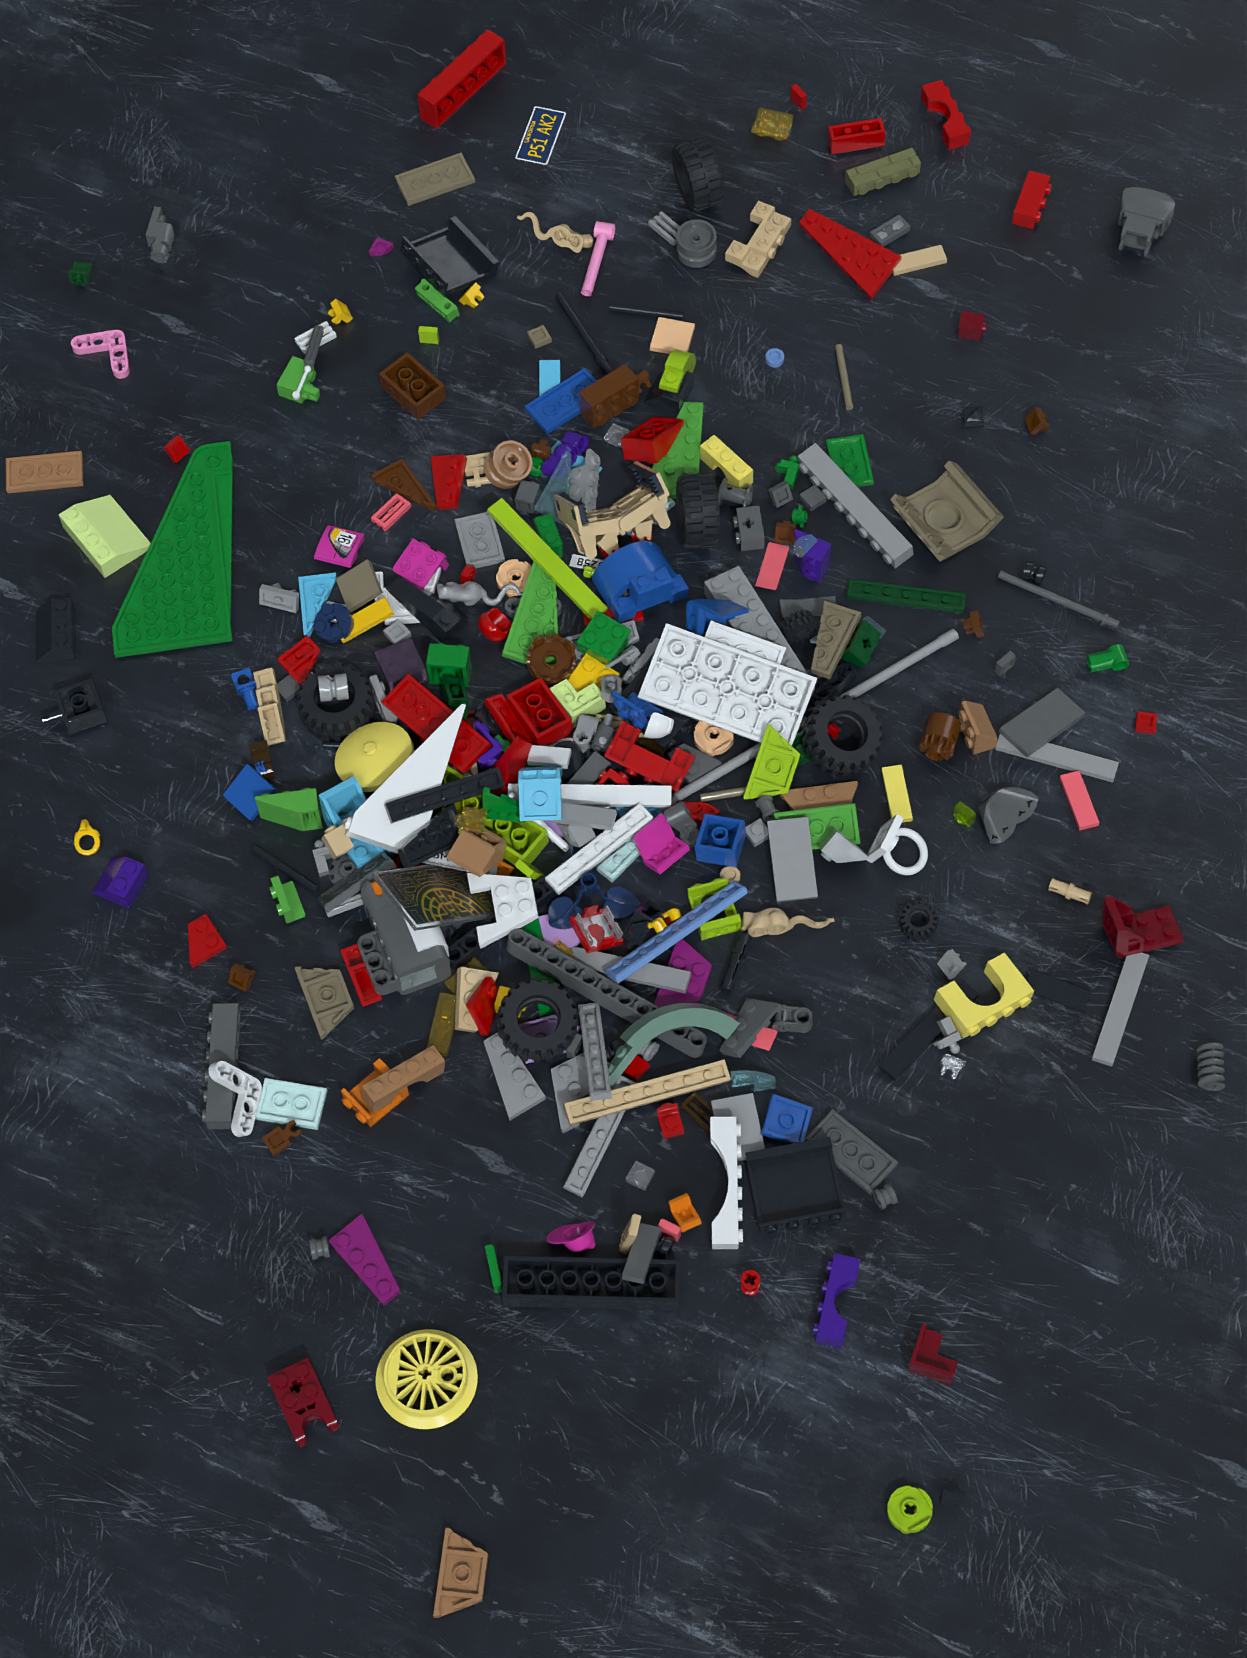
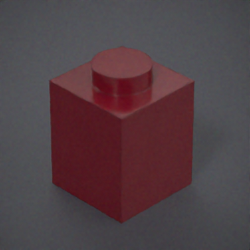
(971, 325)

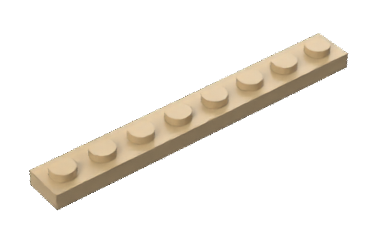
(648, 1092)

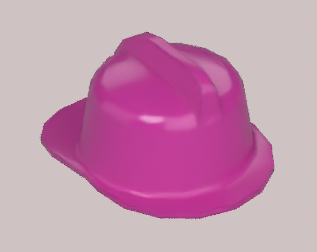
(574, 1236)

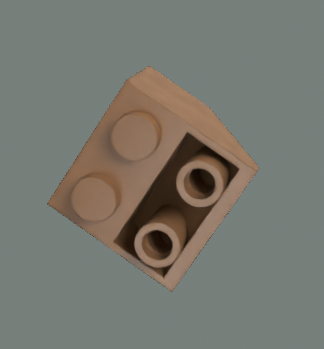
(976, 727)
(477, 851)

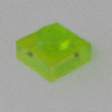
(964, 814)

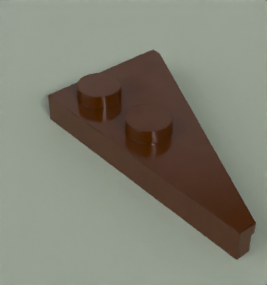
(401, 480)

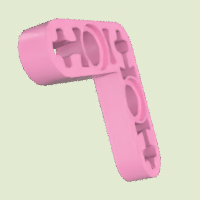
(108, 344)

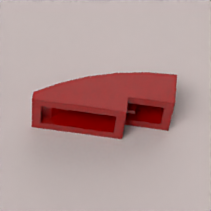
(359, 976)

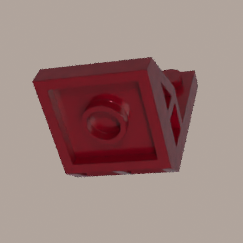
(1139, 931)

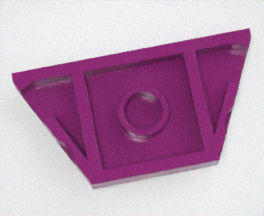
(686, 959)

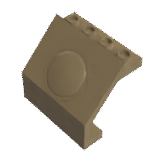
(948, 512)

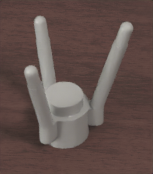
(627, 657)

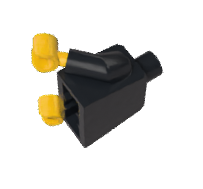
(646, 921)

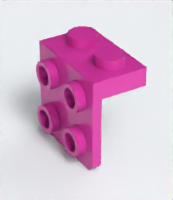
(419, 563)
(659, 845)

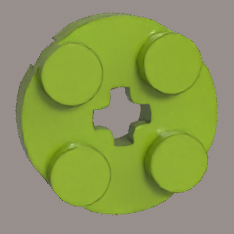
(913, 1497)

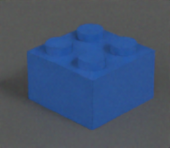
(720, 840)

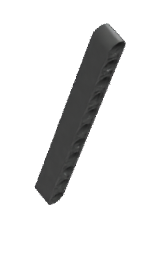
(596, 987)

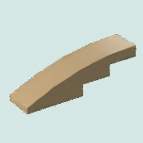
(269, 706)

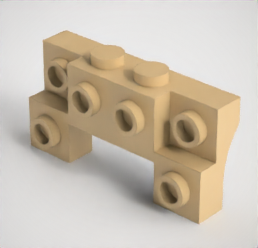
(763, 243)

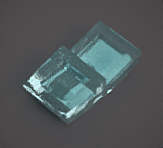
(760, 1080)

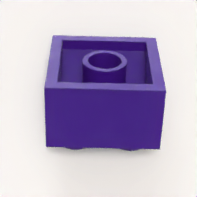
(816, 560)
(121, 881)

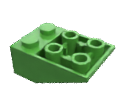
(292, 809)

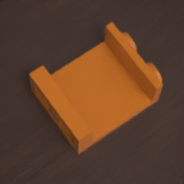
(353, 1098)

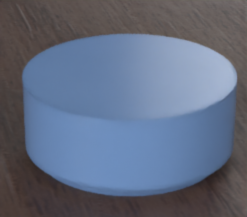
(774, 357)

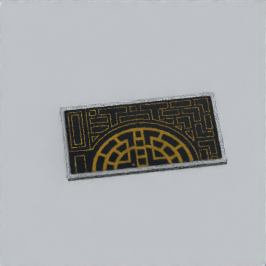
(434, 896)

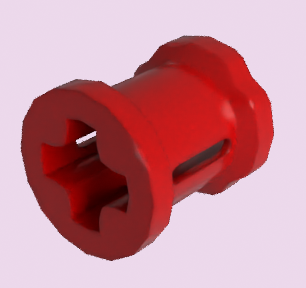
(746, 1287)

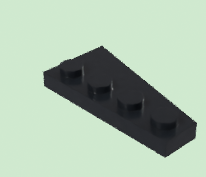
(431, 839)

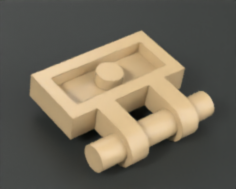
(474, 467)

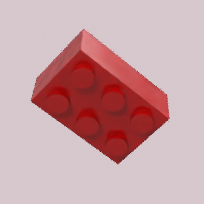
(540, 713)

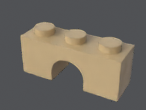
(336, 841)

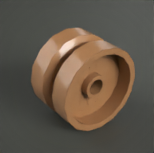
(508, 464)

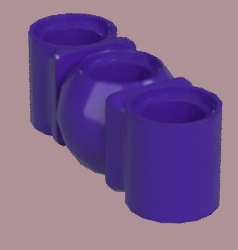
(572, 442)

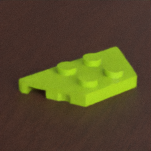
(773, 767)

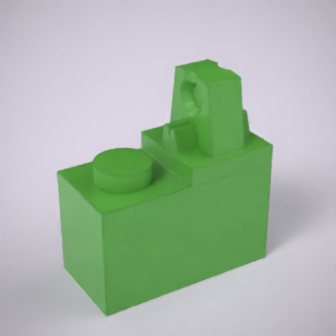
(291, 378)

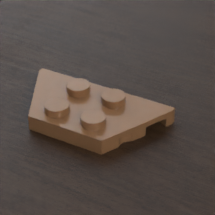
(820, 796)
(460, 1575)

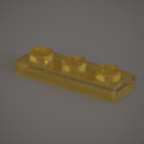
(443, 1024)

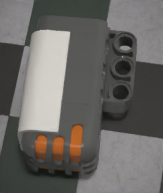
(405, 956)

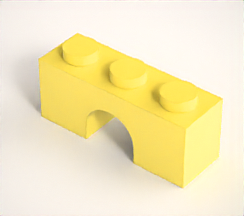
(717, 454)

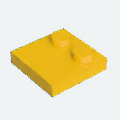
(589, 672)

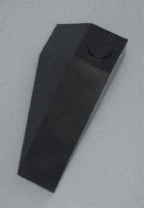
(434, 613)

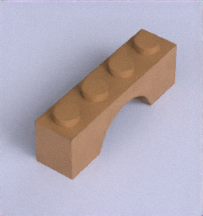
(384, 1088)

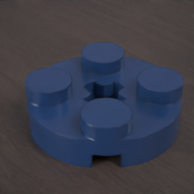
(326, 615)

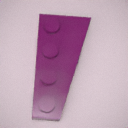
(362, 1254)

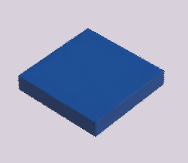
(245, 789)
(786, 1120)

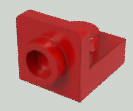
(669, 1120)

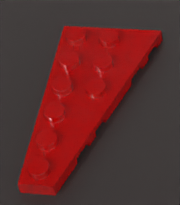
(854, 254)

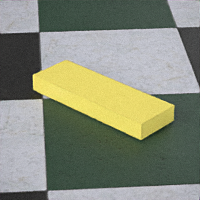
(896, 792)

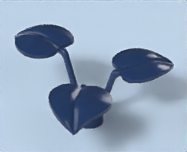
(619, 900)

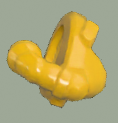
(86, 829)

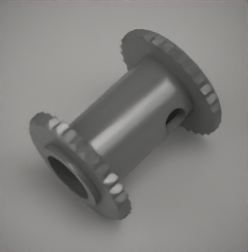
(735, 494)

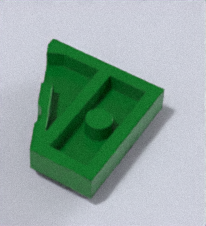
(500, 807)

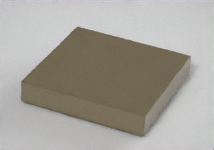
(359, 585)

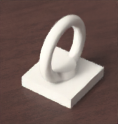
(886, 841)

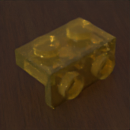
(772, 124)

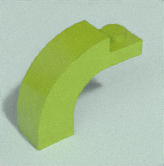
(675, 369)

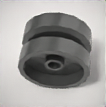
(696, 243)

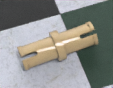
(1070, 891)

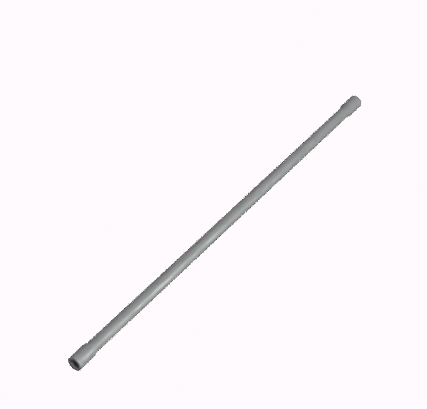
(942, 641)

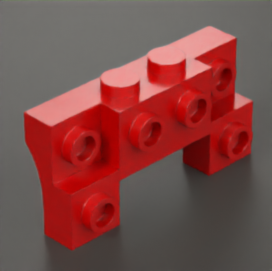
(645, 763)

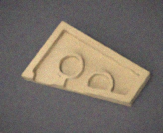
(467, 983)

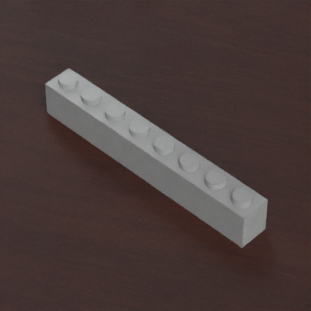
(855, 506)

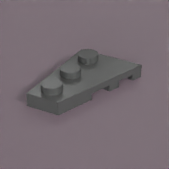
(752, 1018)

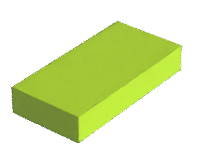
(529, 870)

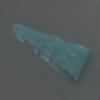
(557, 484)

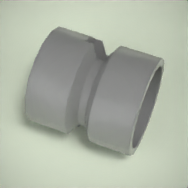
(333, 687)

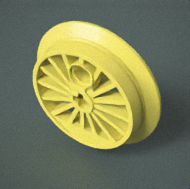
(389, 1372)

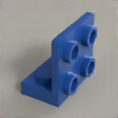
(634, 709)

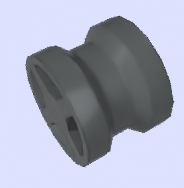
(884, 1196)
(319, 1247)

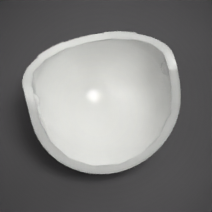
(658, 726)

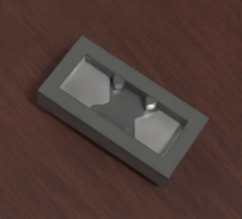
(890, 231)

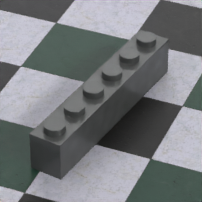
(223, 1047)

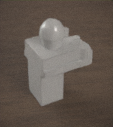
(321, 854)
(950, 1034)

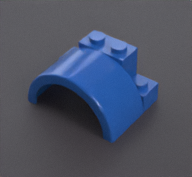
(646, 574)

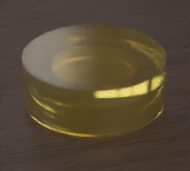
(559, 945)

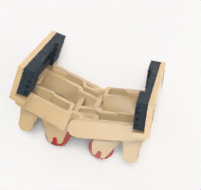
(627, 514)

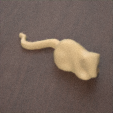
(561, 235)
(775, 922)

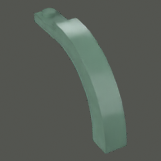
(663, 1020)

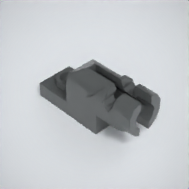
(159, 236)

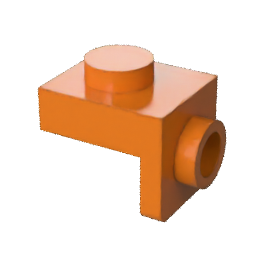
(684, 1212)

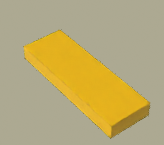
(370, 617)

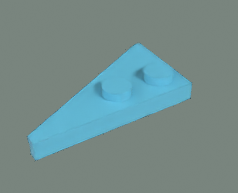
(313, 595)

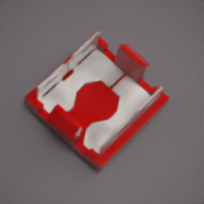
(596, 929)

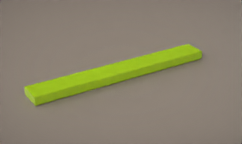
(546, 559)

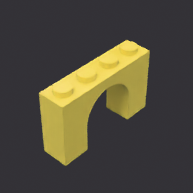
(970, 1017)

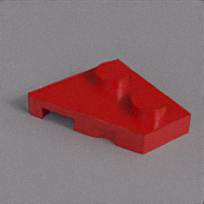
(482, 1005)

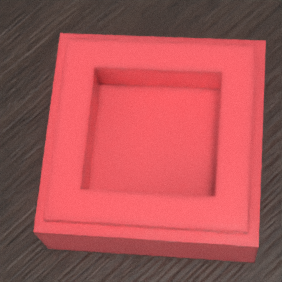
(670, 1229)

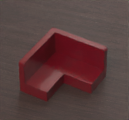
(927, 1362)

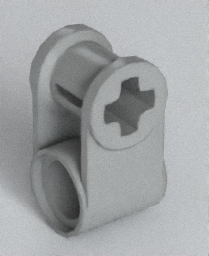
(585, 732)

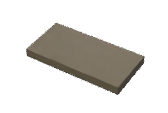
(434, 179)

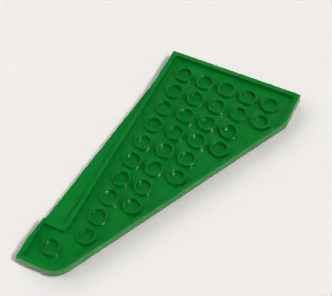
(187, 573)

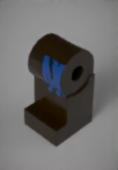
(262, 759)

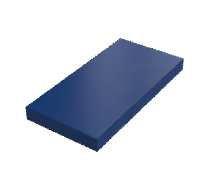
(560, 402)

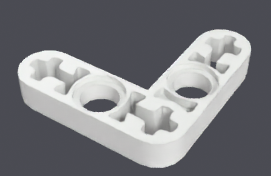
(243, 1089)

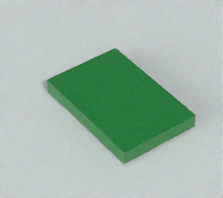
(852, 458)

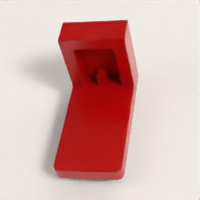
(618, 778)

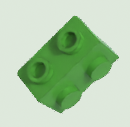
(288, 899)

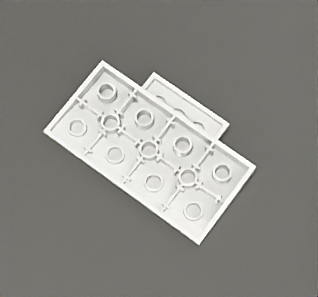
(728, 681)

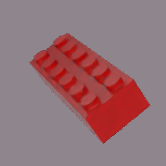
(462, 78)

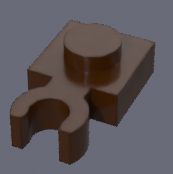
(278, 1139)

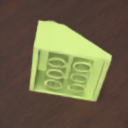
(104, 533)

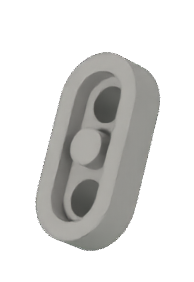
(608, 684)

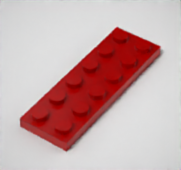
(425, 713)

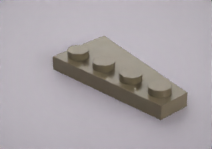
(833, 636)

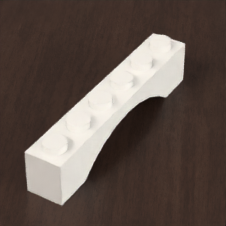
(725, 1226)

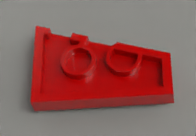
(448, 479)

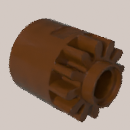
(940, 736)

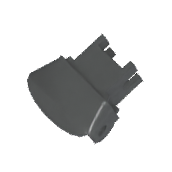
(1140, 214)

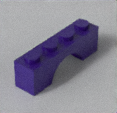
(832, 1326)

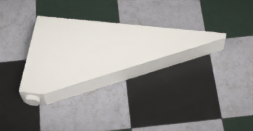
(418, 773)

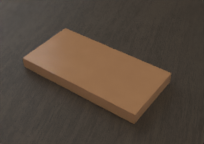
(44, 472)

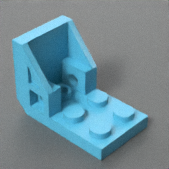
(540, 793)
(338, 805)

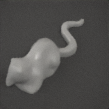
(471, 593)

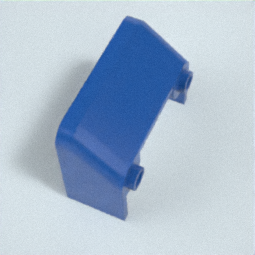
(703, 611)

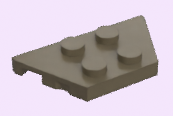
(325, 996)

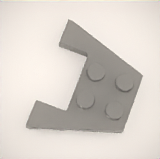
(570, 1084)

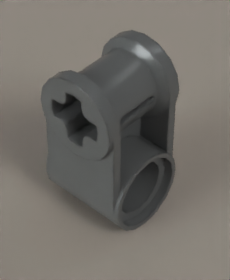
(680, 818)
(790, 1020)

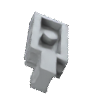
(641, 662)

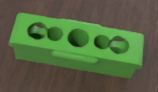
(437, 301)

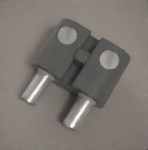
(603, 735)

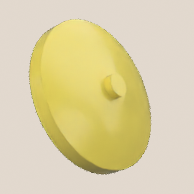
(373, 754)

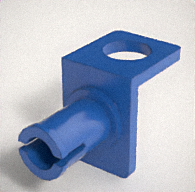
(246, 689)

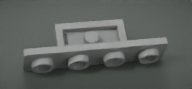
(585, 481)

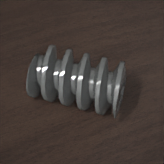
(1209, 1066)

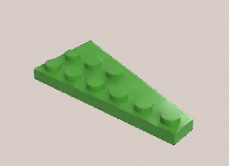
(685, 451)
(534, 616)

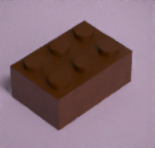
(412, 386)
(609, 396)

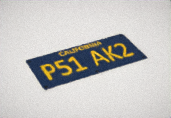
(540, 135)

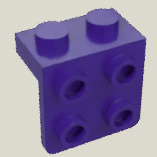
(493, 754)

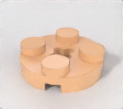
(511, 568)
(712, 746)

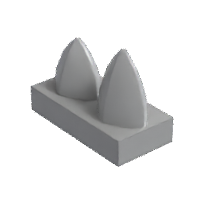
(279, 598)

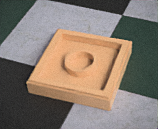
(671, 335)

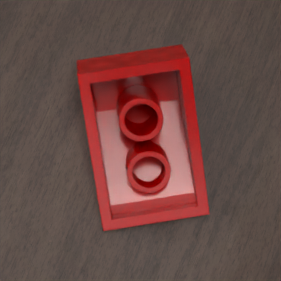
(651, 439)

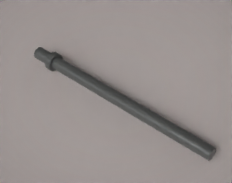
(1104, 619)

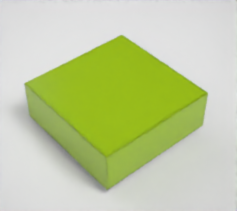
(428, 335)

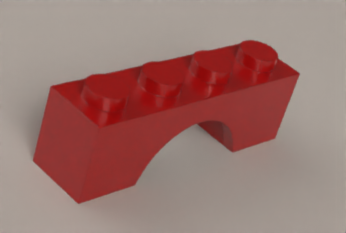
(937, 98)

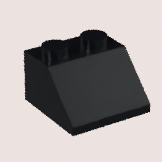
(669, 400)

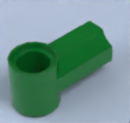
(1113, 658)

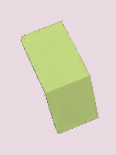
(584, 702)

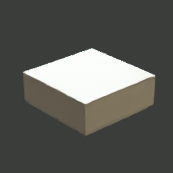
(539, 336)

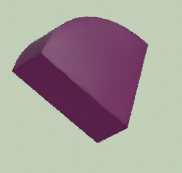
(380, 247)

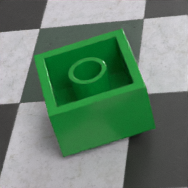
(603, 638)
(448, 662)

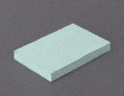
(291, 1101)

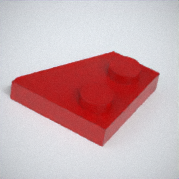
(300, 659)
(203, 940)

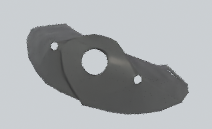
(1002, 811)

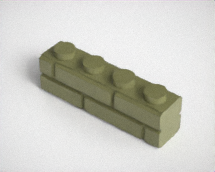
(882, 172)

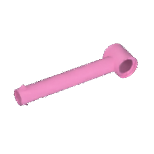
(602, 232)

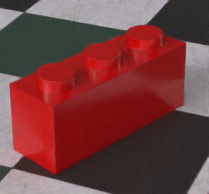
(856, 136)
(1032, 200)

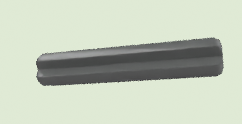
(313, 346)

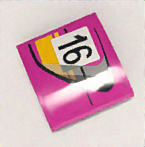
(339, 546)

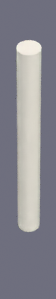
(552, 834)

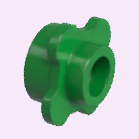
(799, 516)

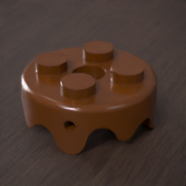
(555, 647)

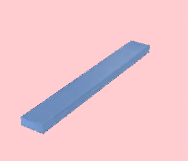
(676, 932)

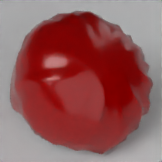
(494, 625)

